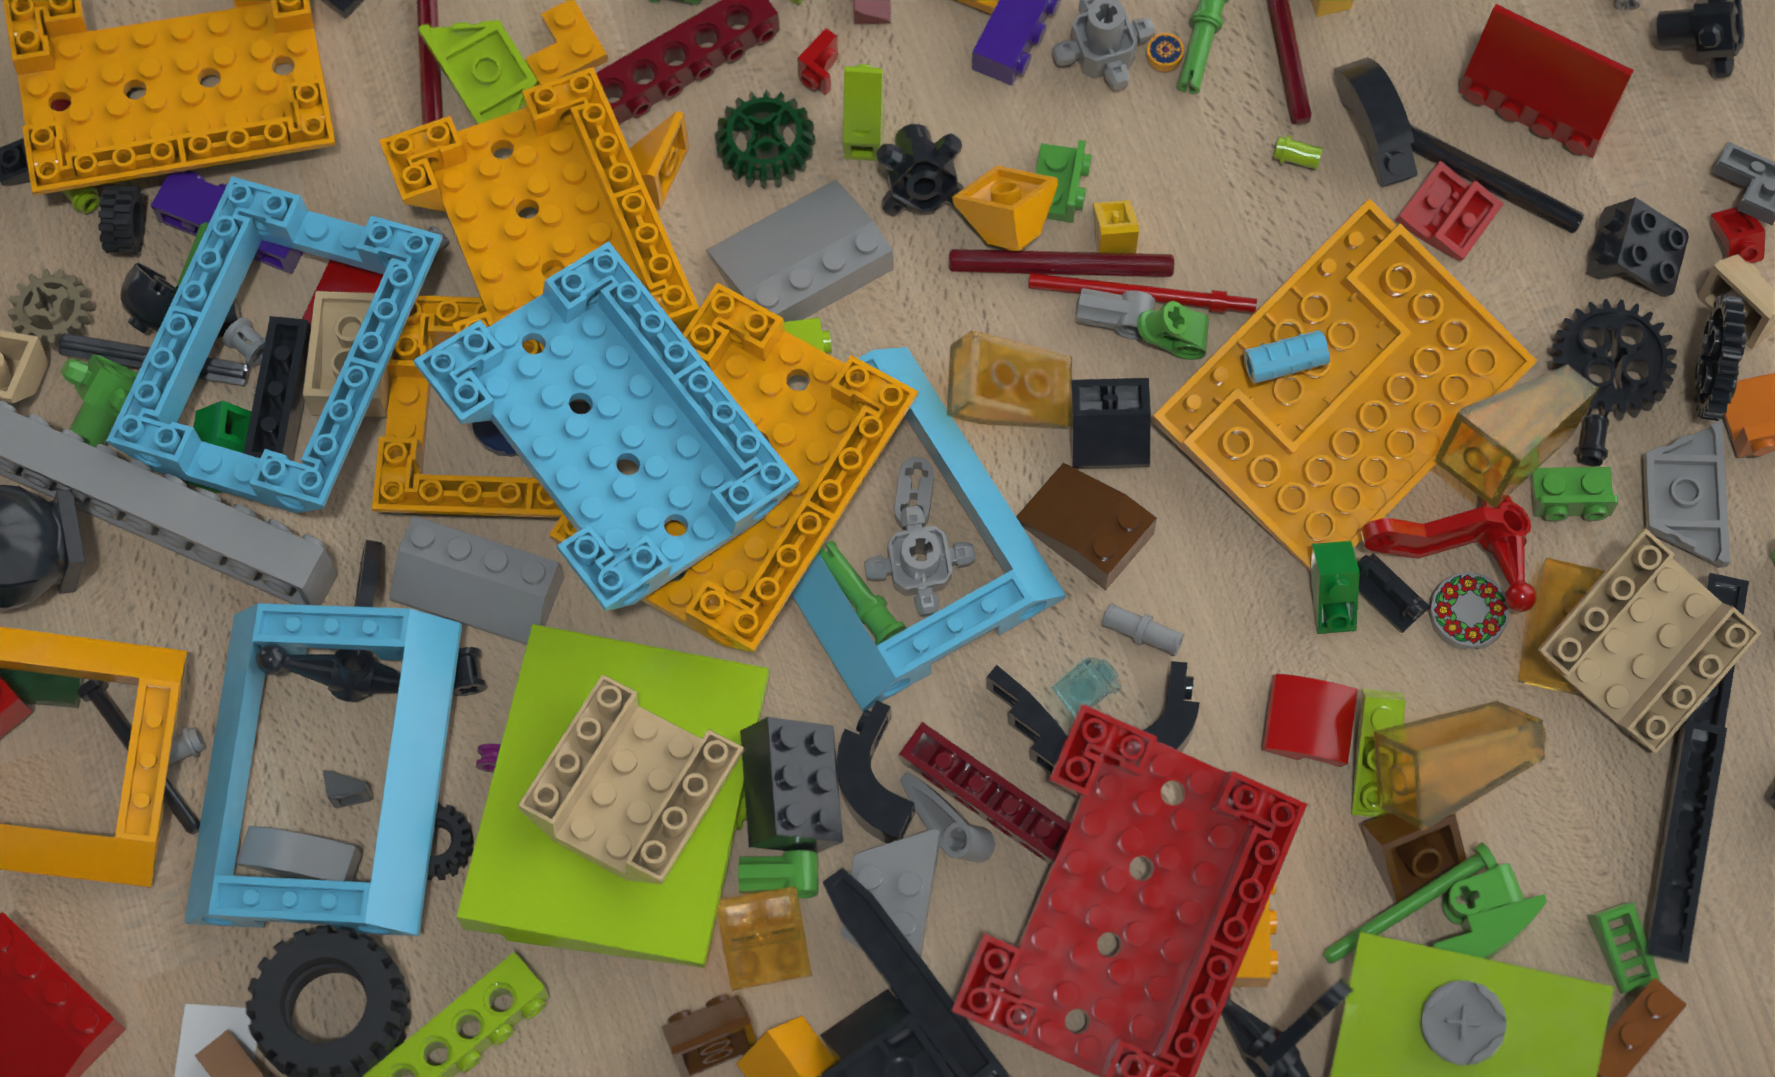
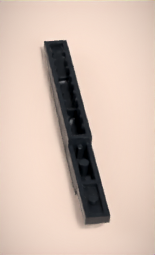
(1691, 806)

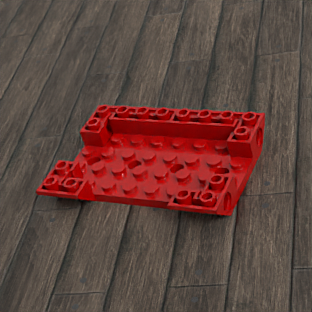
(1175, 930)

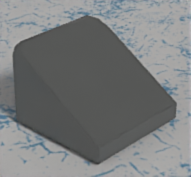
(345, 791)

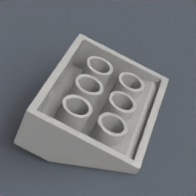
(805, 254)

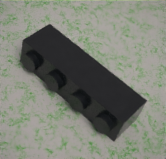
(279, 388)

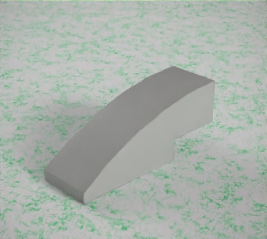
(297, 855)

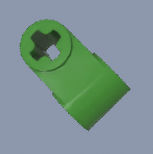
(1176, 330)
(1484, 891)

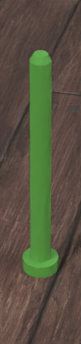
(1481, 859)

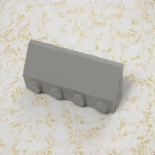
(474, 580)

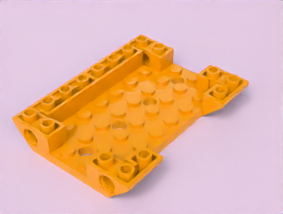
(177, 119)
(564, 164)
(822, 433)

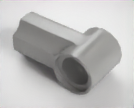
(1114, 310)

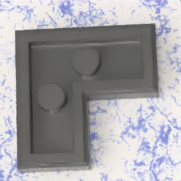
(1753, 173)

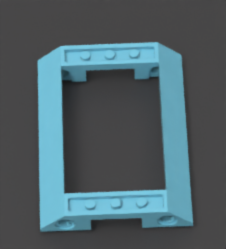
(242, 219)
(1002, 604)
(412, 782)

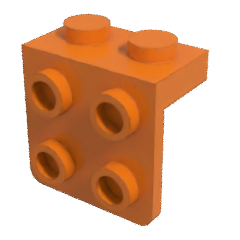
(1752, 416)

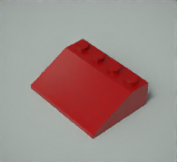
(1545, 81)
(45, 1015)

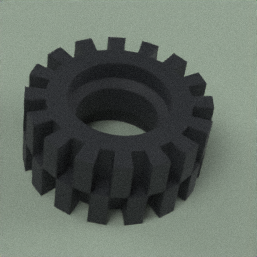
(122, 219)
(460, 844)

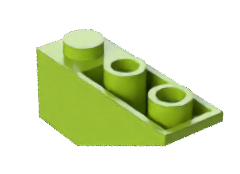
(863, 112)
(1377, 711)

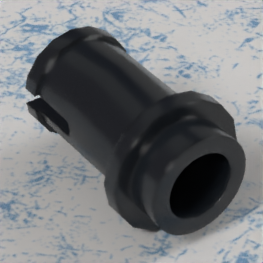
(1593, 449)

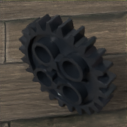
(1721, 352)
(1647, 357)

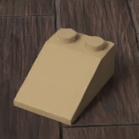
(333, 331)

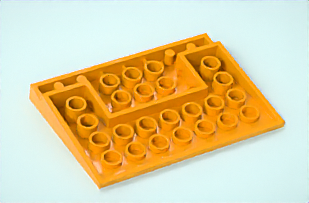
(1352, 436)

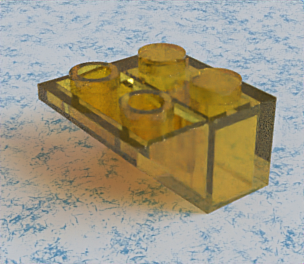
(763, 938)

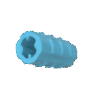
(1286, 356)

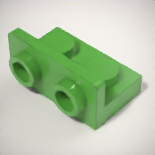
(1067, 166)
(1573, 492)

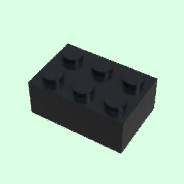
(791, 785)

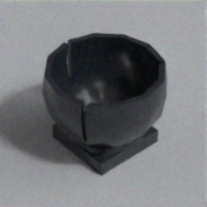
(37, 546)

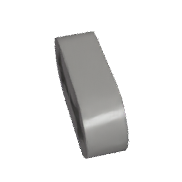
(922, 494)

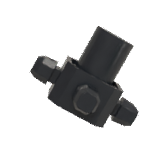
(1711, 26)
(919, 170)

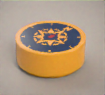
(1165, 52)

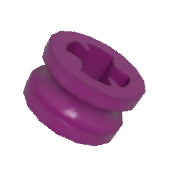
(489, 756)

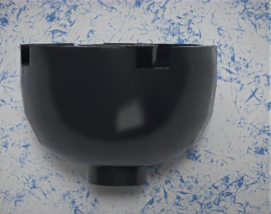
(146, 297)

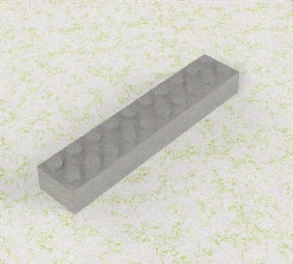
(165, 510)

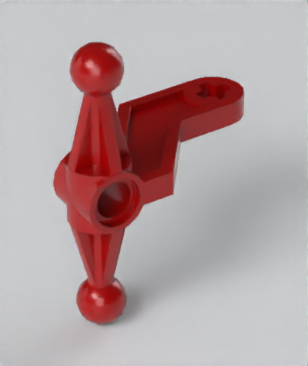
(1497, 529)

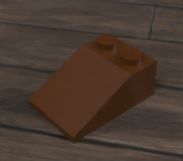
(1088, 523)
(709, 1035)

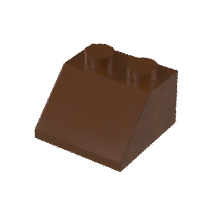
(1412, 856)

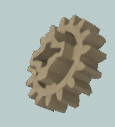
(64, 295)

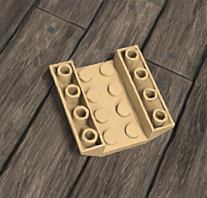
(1648, 642)
(627, 785)

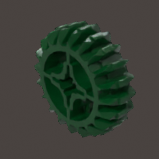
(765, 120)

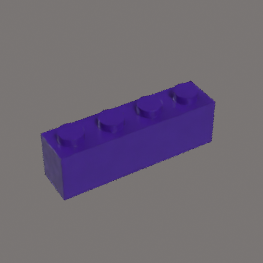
(1009, 36)
(189, 201)

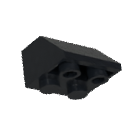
(1110, 423)

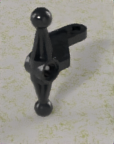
(346, 672)
(1268, 1049)

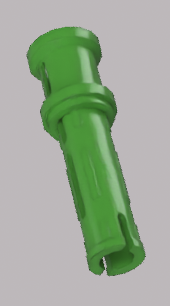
(1205, 24)
(869, 607)

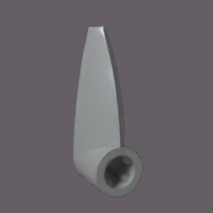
(958, 836)

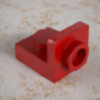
(817, 60)
(1740, 234)

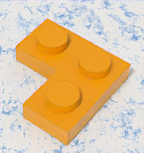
(574, 46)

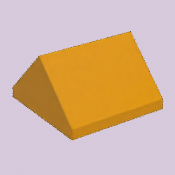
(787, 1052)

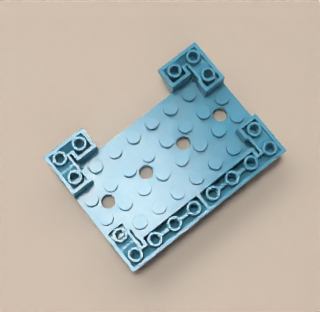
(648, 405)

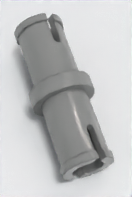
(1143, 629)

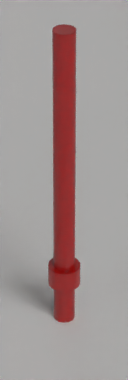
(1217, 301)

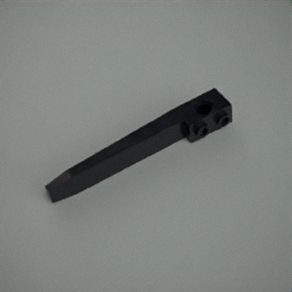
(910, 979)

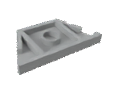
(1689, 494)
(901, 881)

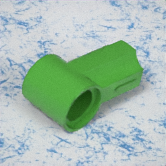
(778, 872)

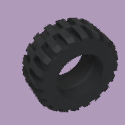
(295, 968)

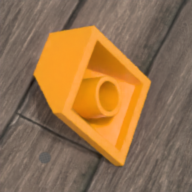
(661, 156)
(1007, 206)

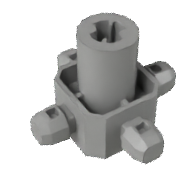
(1104, 41)
(915, 576)

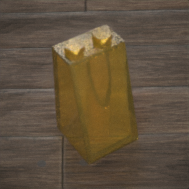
(1514, 432)
(1453, 759)

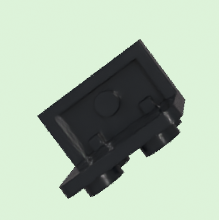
(1641, 244)

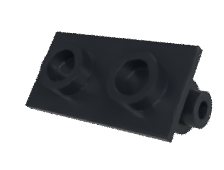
(1389, 593)

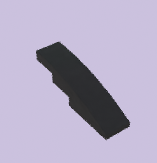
(1029, 719)

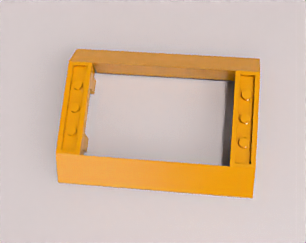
(400, 454)
(133, 851)

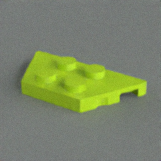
(481, 66)

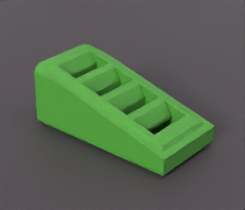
(1633, 927)

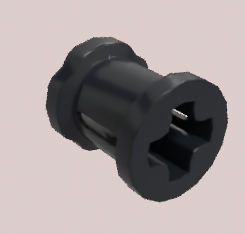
(468, 675)

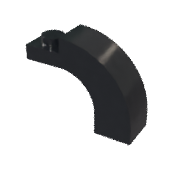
(1375, 101)
(1180, 716)
(869, 803)

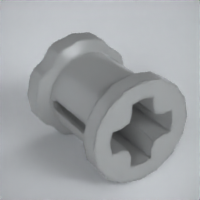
(246, 332)

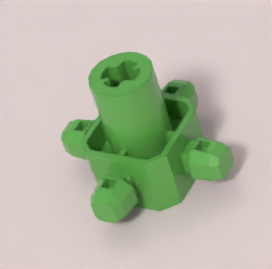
(103, 389)

